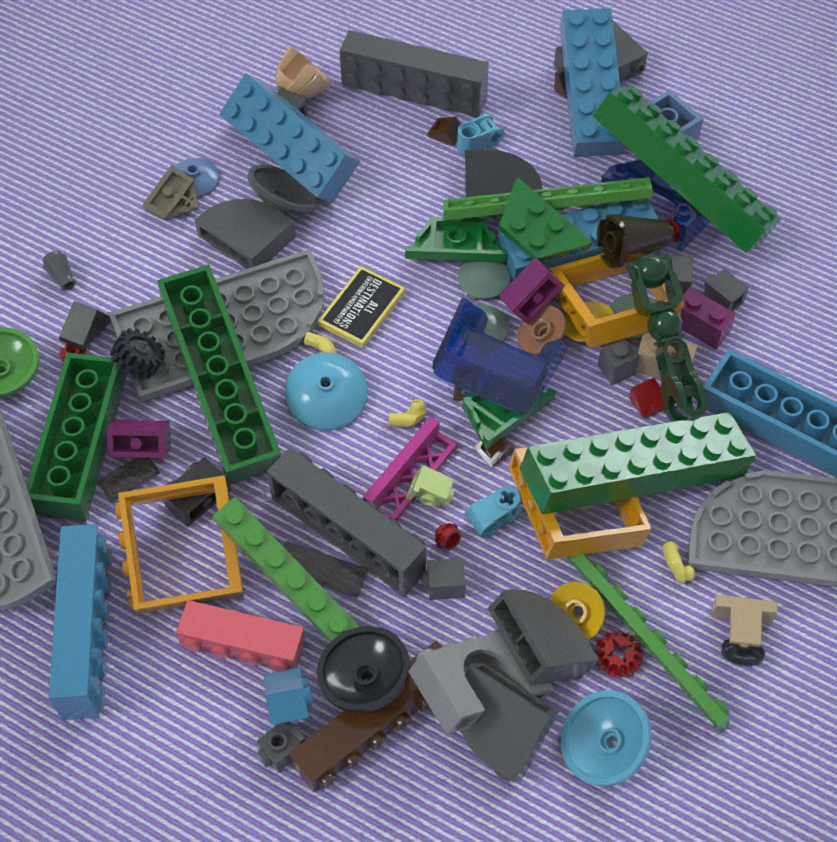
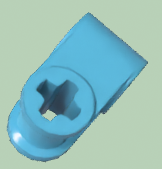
(478, 134)
(494, 511)

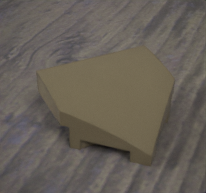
(172, 195)

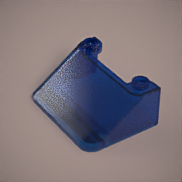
(684, 215)
(491, 365)

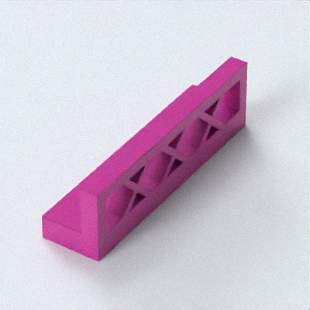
(404, 463)

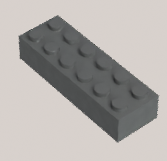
(414, 73)
(347, 521)

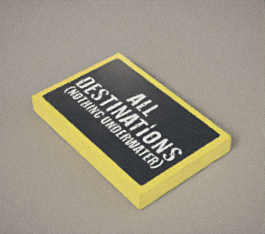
(361, 307)

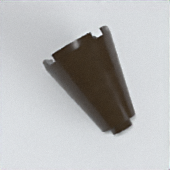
(631, 237)

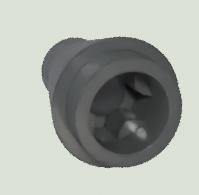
(58, 268)

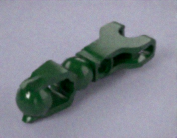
(664, 325)

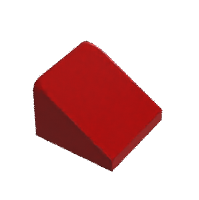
(647, 398)

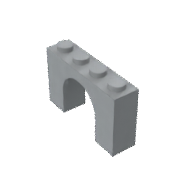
(444, 685)

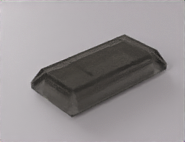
(128, 477)

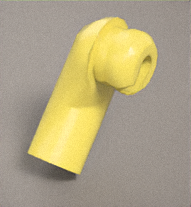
(319, 342)
(411, 417)
(673, 559)

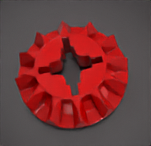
(614, 665)

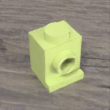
(431, 487)

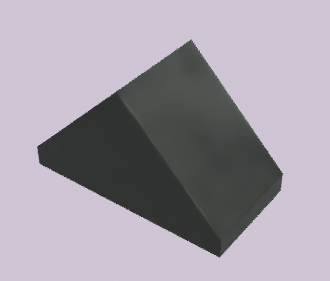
(83, 325)

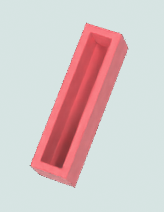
(240, 636)

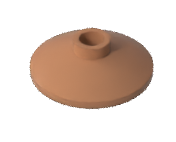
(542, 329)

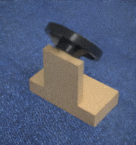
(746, 623)

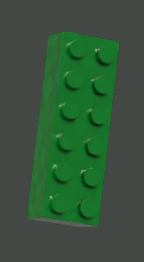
(75, 436)

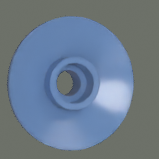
(203, 172)

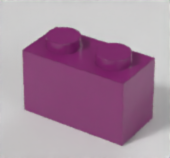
(531, 291)
(705, 318)
(138, 438)

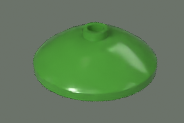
(17, 361)

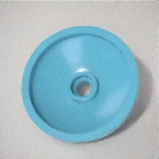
(328, 406)
(594, 726)

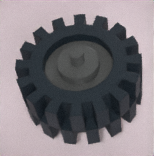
(137, 354)

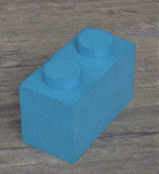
(287, 695)

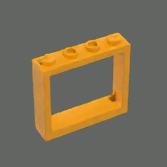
(605, 329)
(128, 540)
(559, 546)

